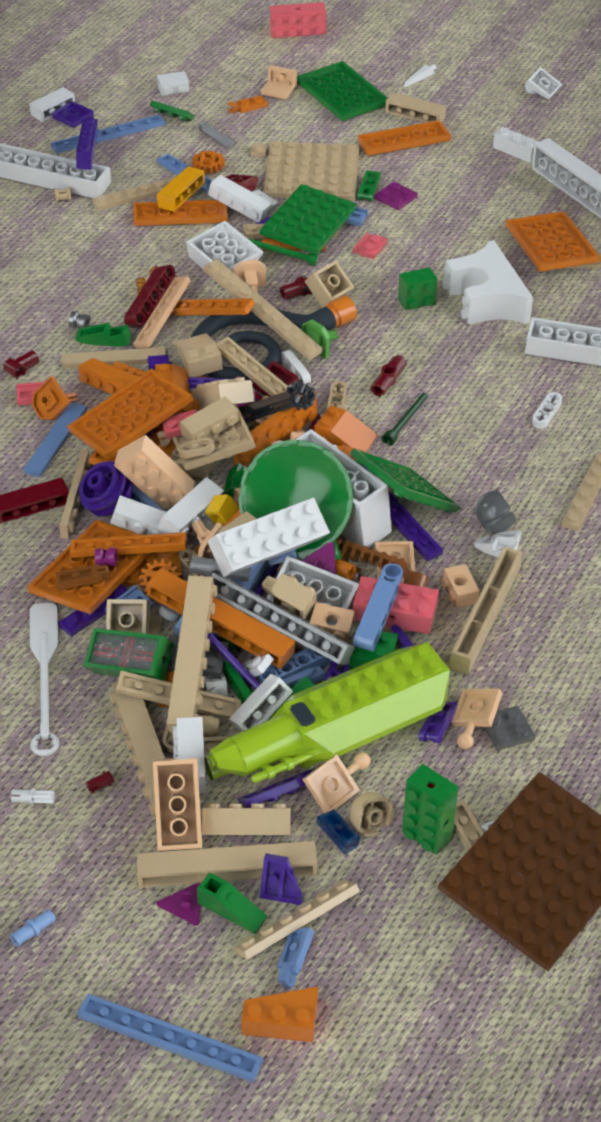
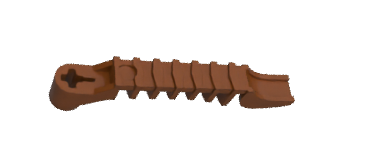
(375, 558)

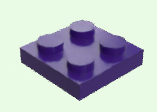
(72, 114)

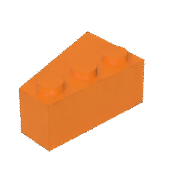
(282, 1015)

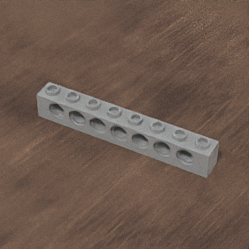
(282, 620)

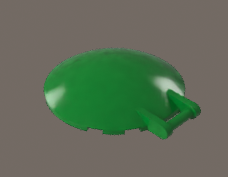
(295, 473)

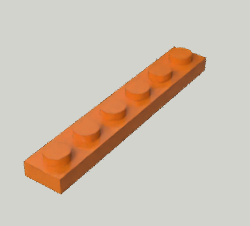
(213, 307)
(130, 544)

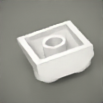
(542, 84)

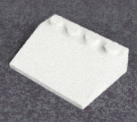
(224, 244)
(329, 587)

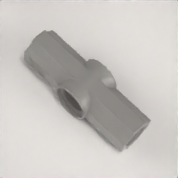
(208, 566)

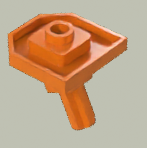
(51, 400)

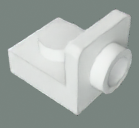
(216, 685)

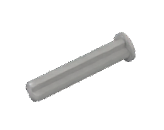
(218, 136)

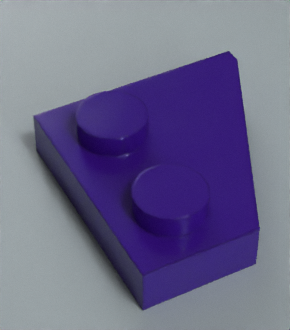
(279, 880)

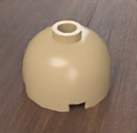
(370, 810)

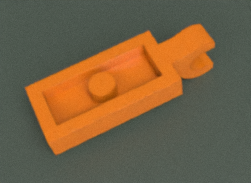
(249, 104)

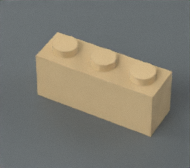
(210, 420)

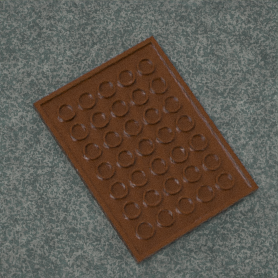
(534, 872)

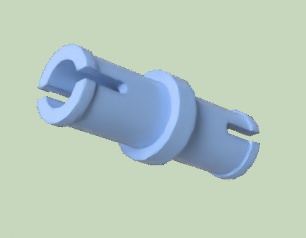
(32, 927)

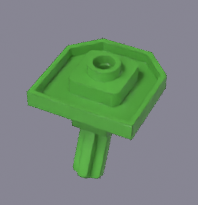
(320, 336)

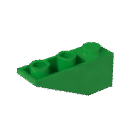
(229, 903)

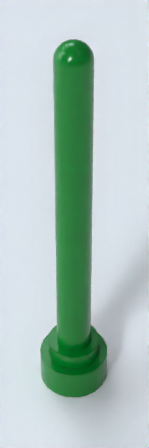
(309, 258)

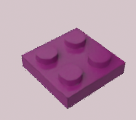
(396, 195)

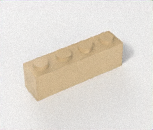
(415, 108)
(246, 821)

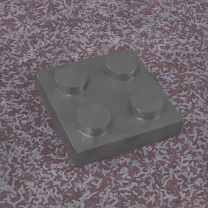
(509, 729)

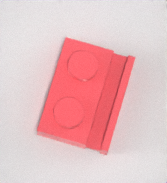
(370, 245)
(25, 392)
(172, 424)

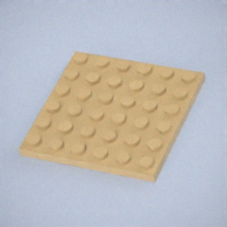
(318, 165)

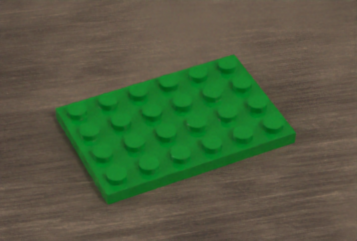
(342, 90)
(308, 219)
(405, 481)

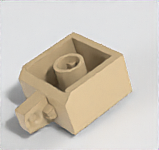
(291, 595)

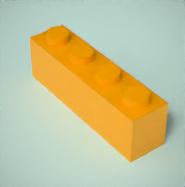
(180, 189)

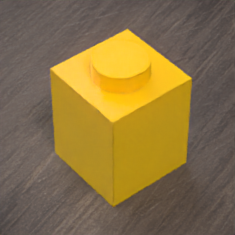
(221, 509)

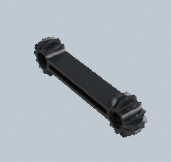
(280, 402)

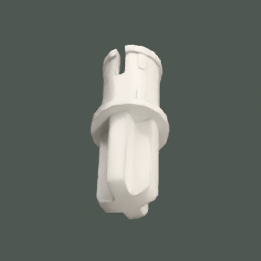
(33, 796)

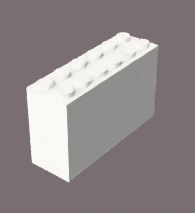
(371, 508)

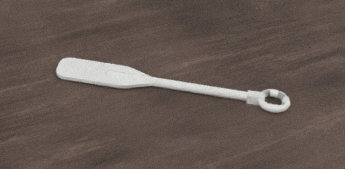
(44, 645)

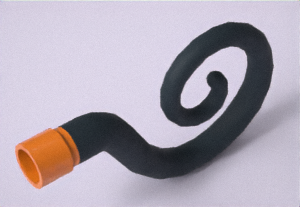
(331, 316)

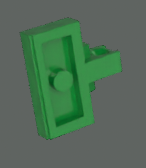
(234, 479)

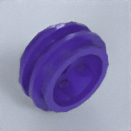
(102, 488)

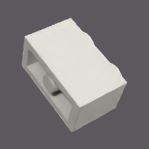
(173, 83)

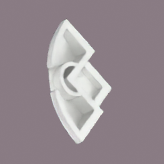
(498, 541)

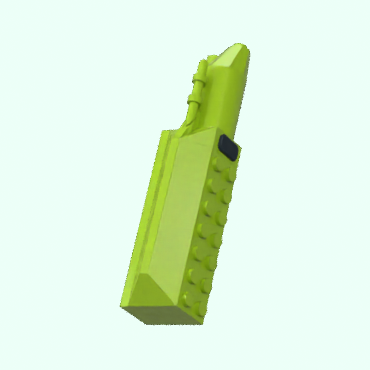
(338, 715)

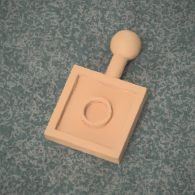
(474, 710)
(332, 781)

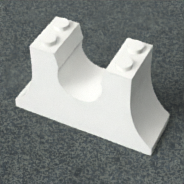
(489, 287)

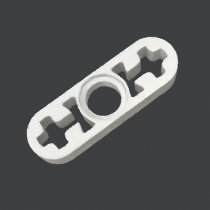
(295, 366)
(546, 404)

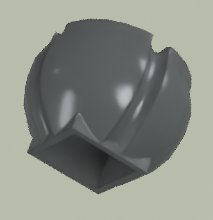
(494, 512)

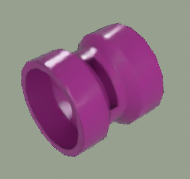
(106, 557)

